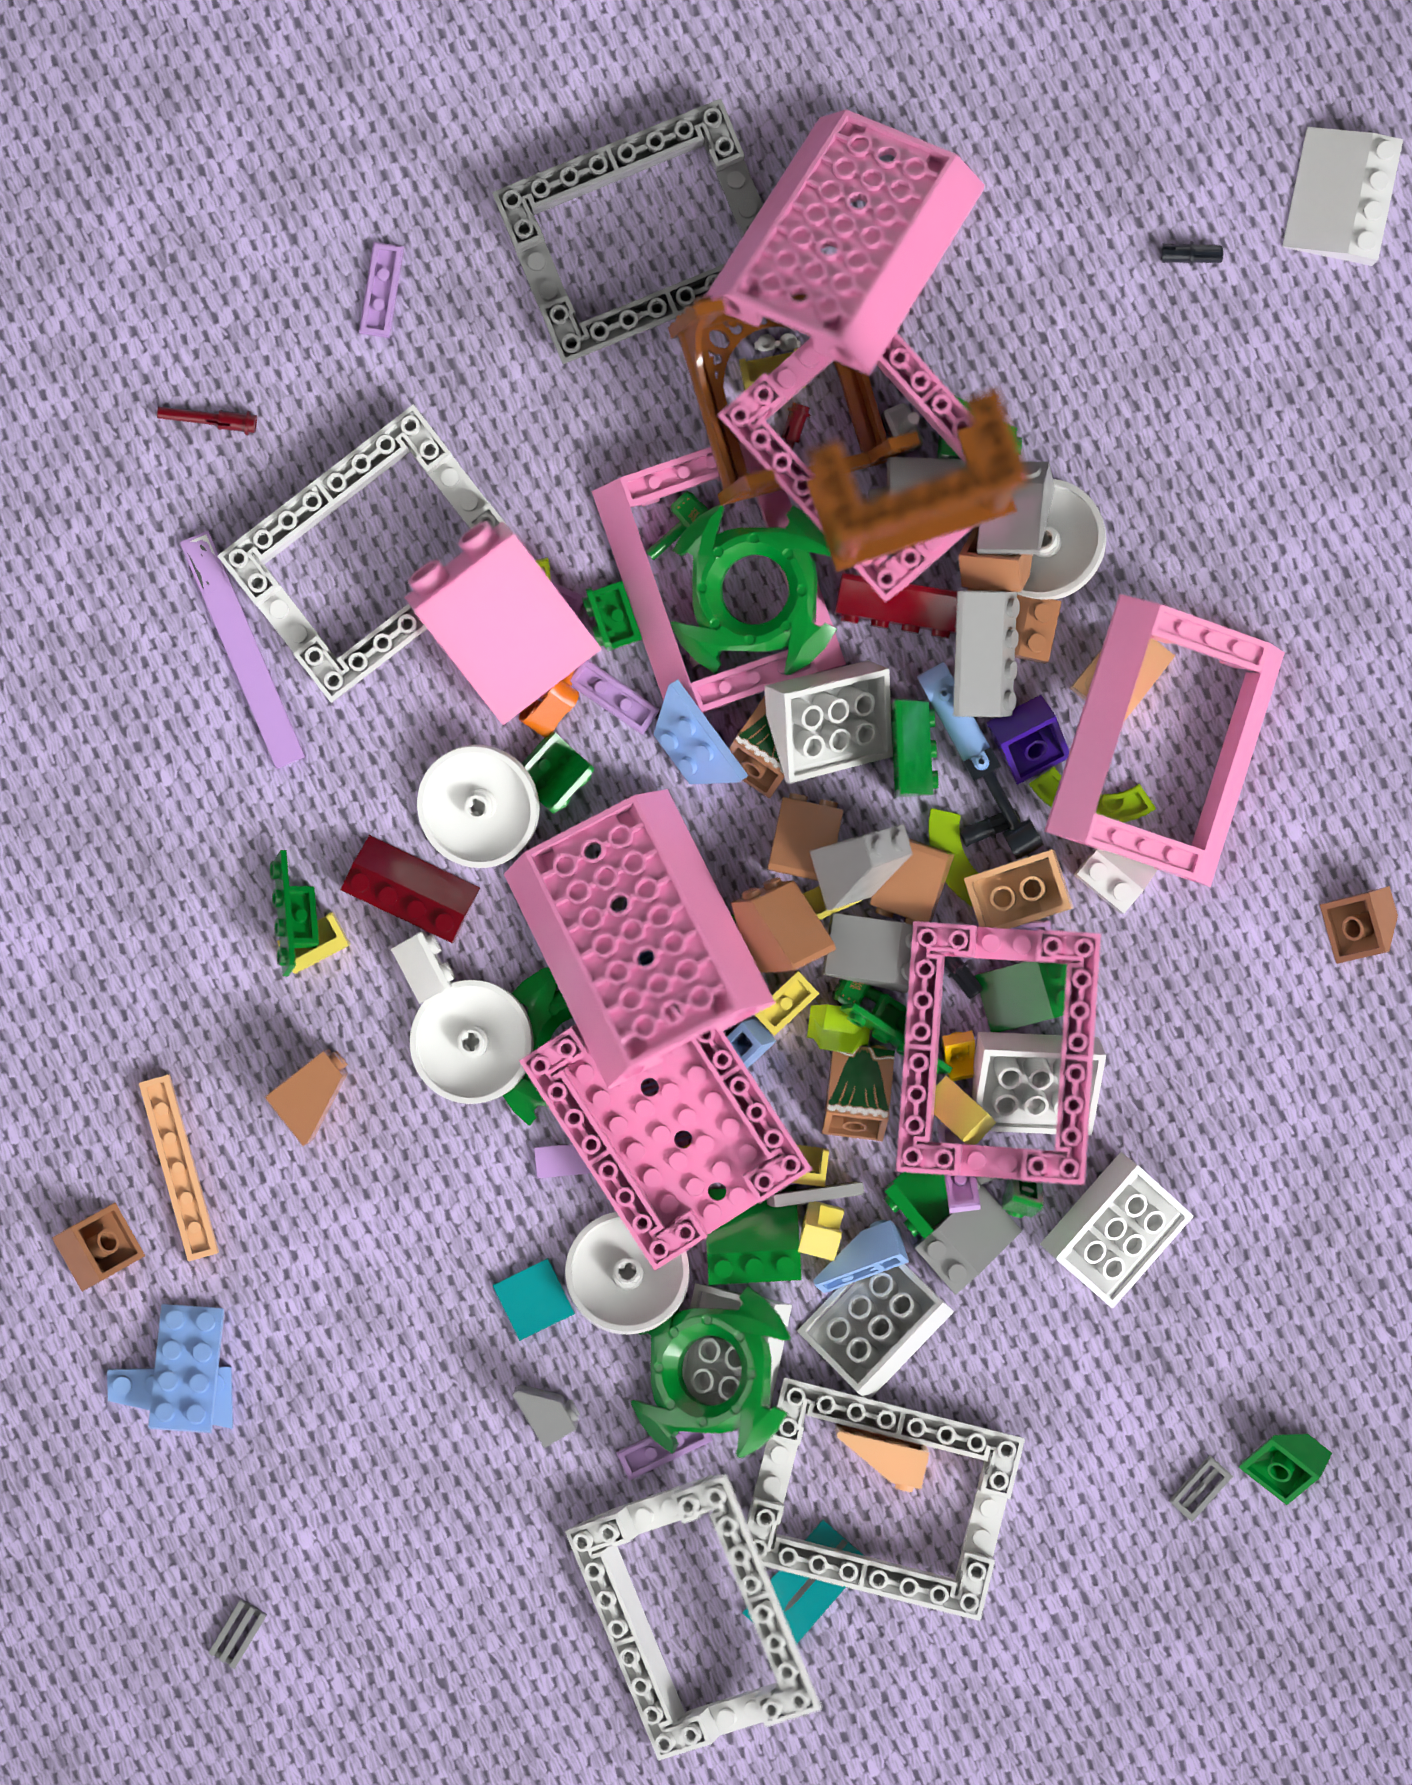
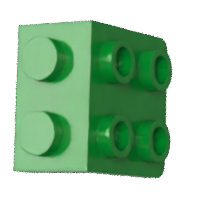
(613, 615)
(556, 771)
(920, 1198)

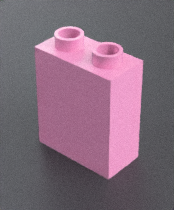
(500, 619)

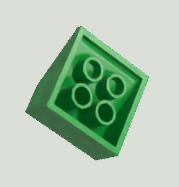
(913, 748)
(755, 1245)

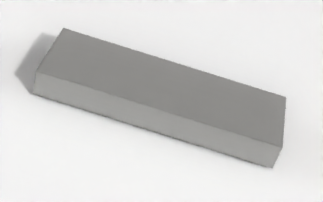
(815, 1194)

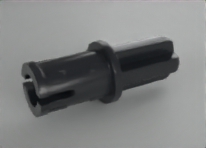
(1191, 253)
(984, 829)
(962, 976)

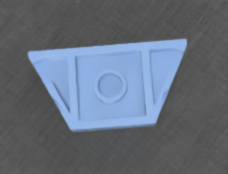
(693, 741)

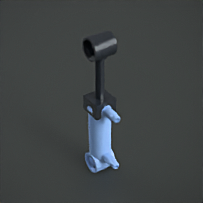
(977, 756)

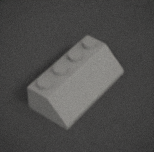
(985, 653)

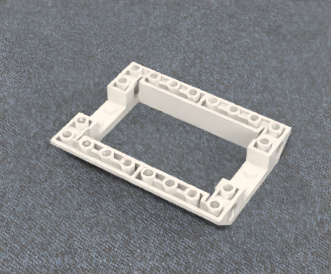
(253, 550)
(958, 1595)
(632, 1640)

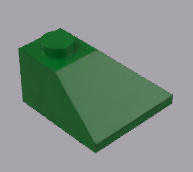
(1287, 1465)

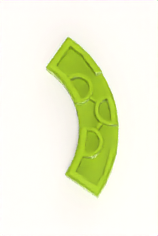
(1119, 806)
(945, 835)

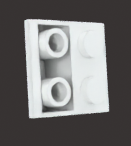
(423, 966)

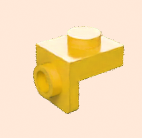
(959, 1054)

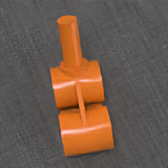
(555, 703)

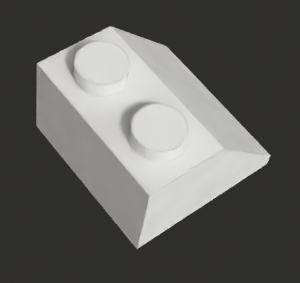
(1115, 878)

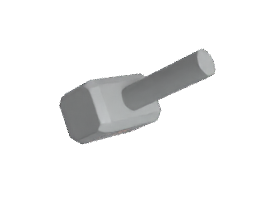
(900, 421)

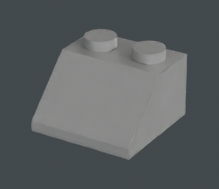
(547, 1413)

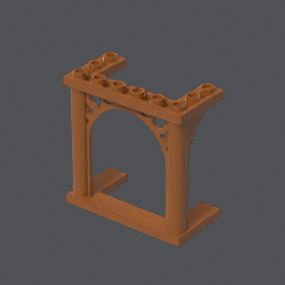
(738, 485)
(927, 510)

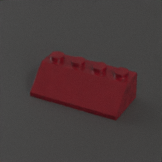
(912, 608)
(410, 889)

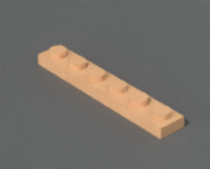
(178, 1167)

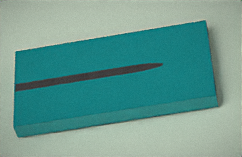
(804, 1598)

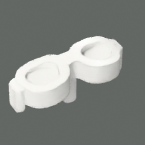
(767, 343)

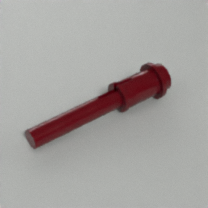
(223, 420)
(795, 424)

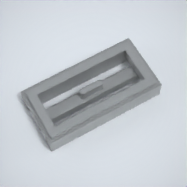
(1192, 1479)
(223, 1657)

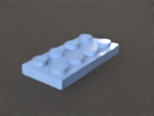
(186, 1368)

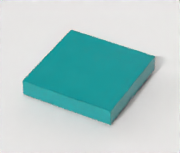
(533, 1299)

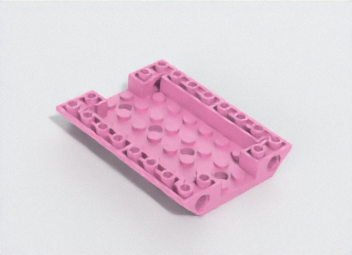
(881, 248)
(669, 911)
(632, 1144)

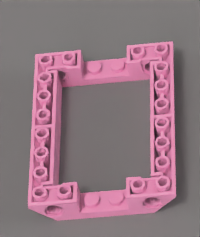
(912, 377)
(645, 488)
(1103, 717)
(928, 950)

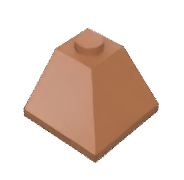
(1360, 924)

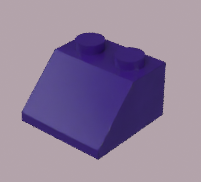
(1029, 739)

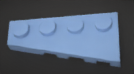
(135, 1386)

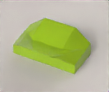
(833, 1030)

